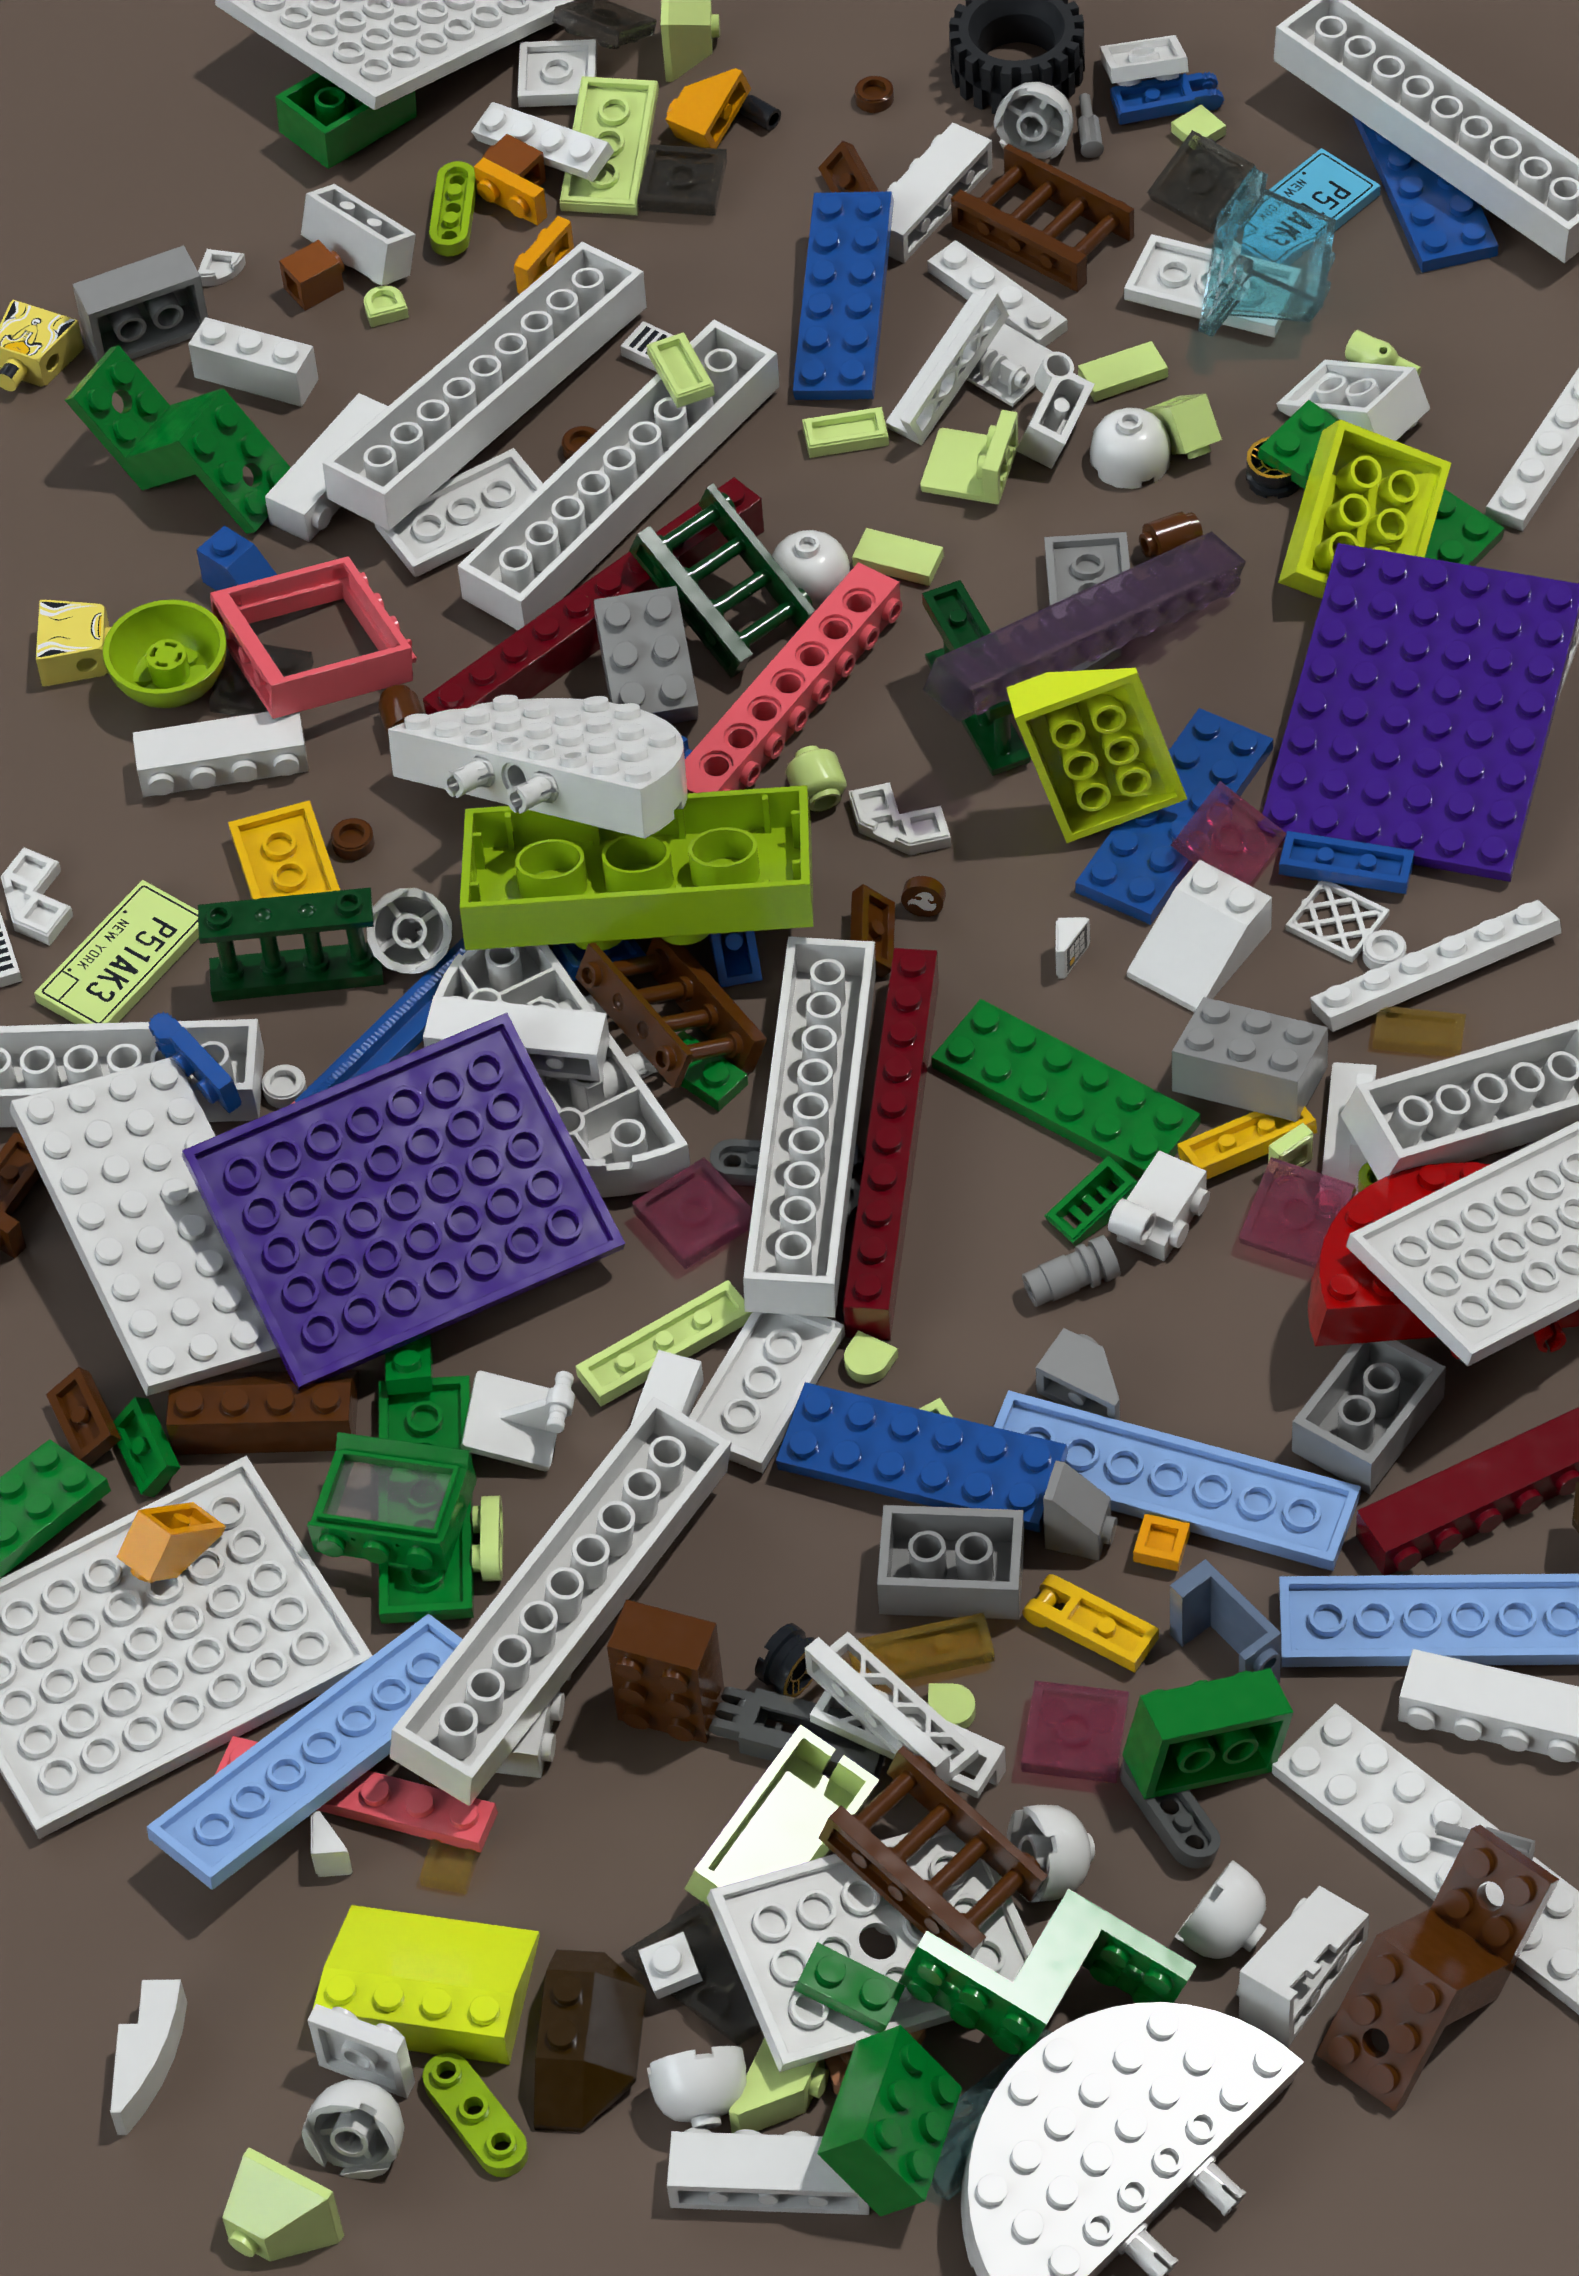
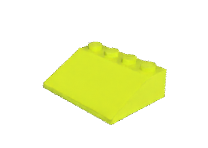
(1362, 495)
(1095, 747)
(432, 1980)

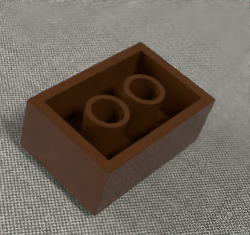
(665, 1671)

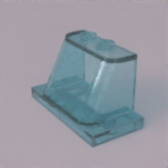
(1267, 258)

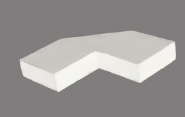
(908, 832)
(24, 888)

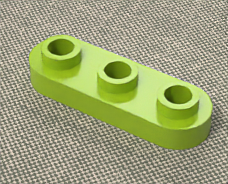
(453, 208)
(481, 2130)

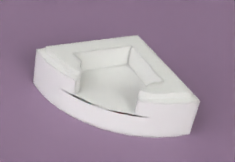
(220, 267)

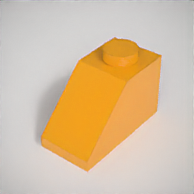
(708, 108)
(168, 1540)

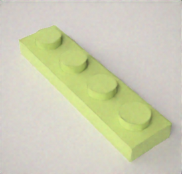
(678, 1332)

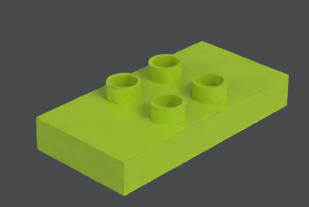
(714, 869)

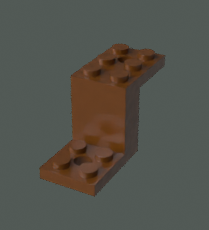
(1437, 1967)

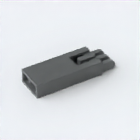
(744, 1719)

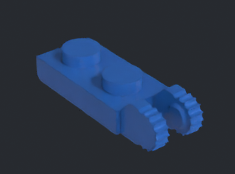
(1165, 97)
(194, 1060)

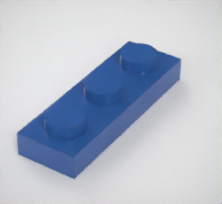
(1346, 862)

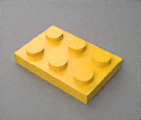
(283, 852)

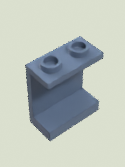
(1208, 1599)

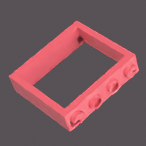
(300, 590)

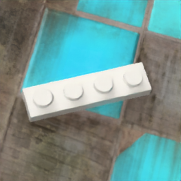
(560, 146)
(969, 273)

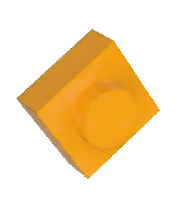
(1161, 1542)

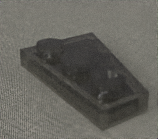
(721, 1995)

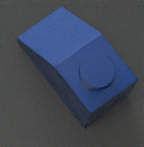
(231, 561)
(735, 957)

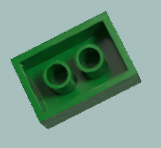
(334, 123)
(1207, 1733)
(890, 2121)

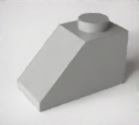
(1078, 1375)
(1076, 1514)

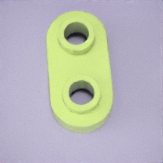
(488, 1555)

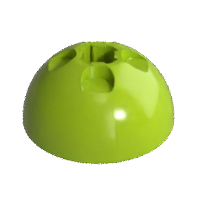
(165, 653)

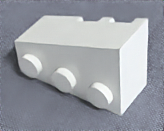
(1300, 1964)

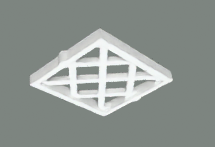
(1326, 941)

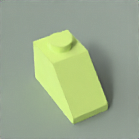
(1188, 424)
(776, 2095)

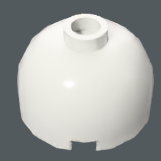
(1035, 119)
(1130, 448)
(813, 563)
(409, 930)
(1057, 1843)
(1226, 1916)
(698, 2085)
(354, 2128)

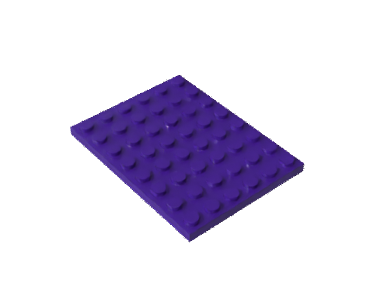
(1425, 708)
(402, 1201)

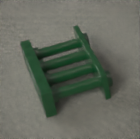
(705, 614)
(958, 625)
(293, 970)

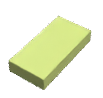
(680, 370)
(1124, 370)
(845, 432)
(898, 556)

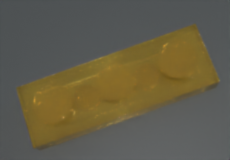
(931, 1647)

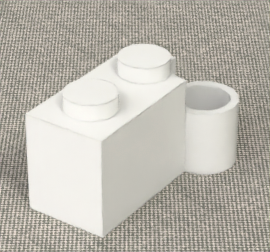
(1057, 410)
(1161, 1206)

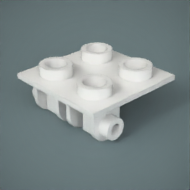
(1009, 366)

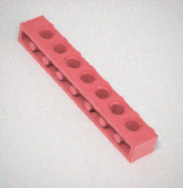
(794, 683)

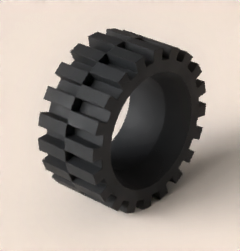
(992, 23)

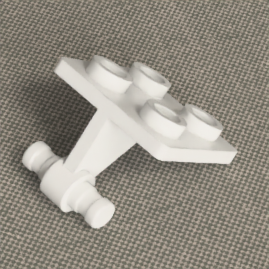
(517, 1418)

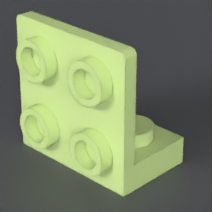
(972, 463)

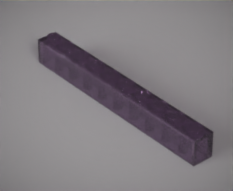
(1085, 625)

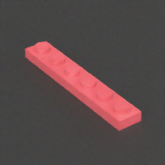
(402, 1806)

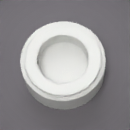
(1383, 948)
(283, 1085)

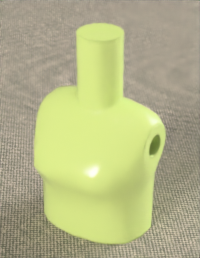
(1368, 349)

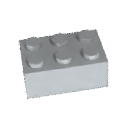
(142, 305)
(647, 653)
(1250, 1059)
(1368, 1411)
(951, 1561)

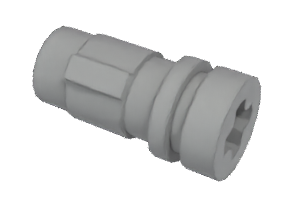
(1071, 1272)

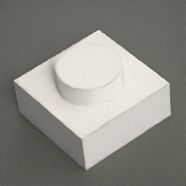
(670, 1965)

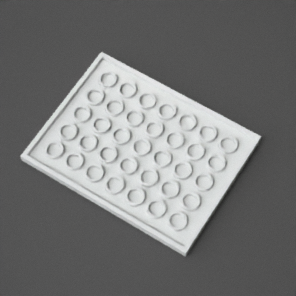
(390, 45)
(139, 1677)

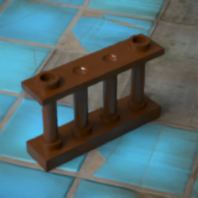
(1040, 247)
(694, 991)
(902, 1887)

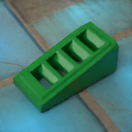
(1095, 1182)

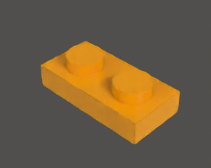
(510, 191)
(544, 253)

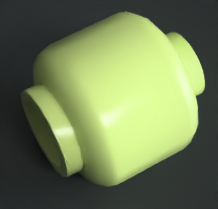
(822, 775)

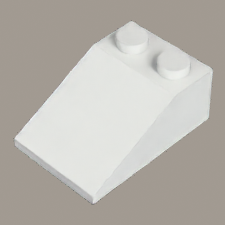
(1363, 394)
(1201, 936)

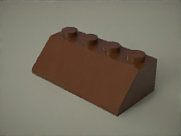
(261, 1413)

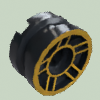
(1264, 479)
(785, 1661)

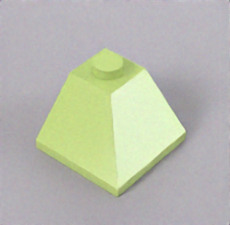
(687, 34)
(278, 2211)

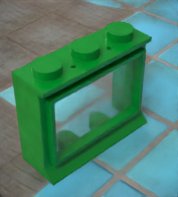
(393, 1502)

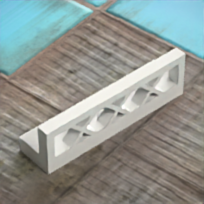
(948, 367)
(878, 1714)
(987, 1768)

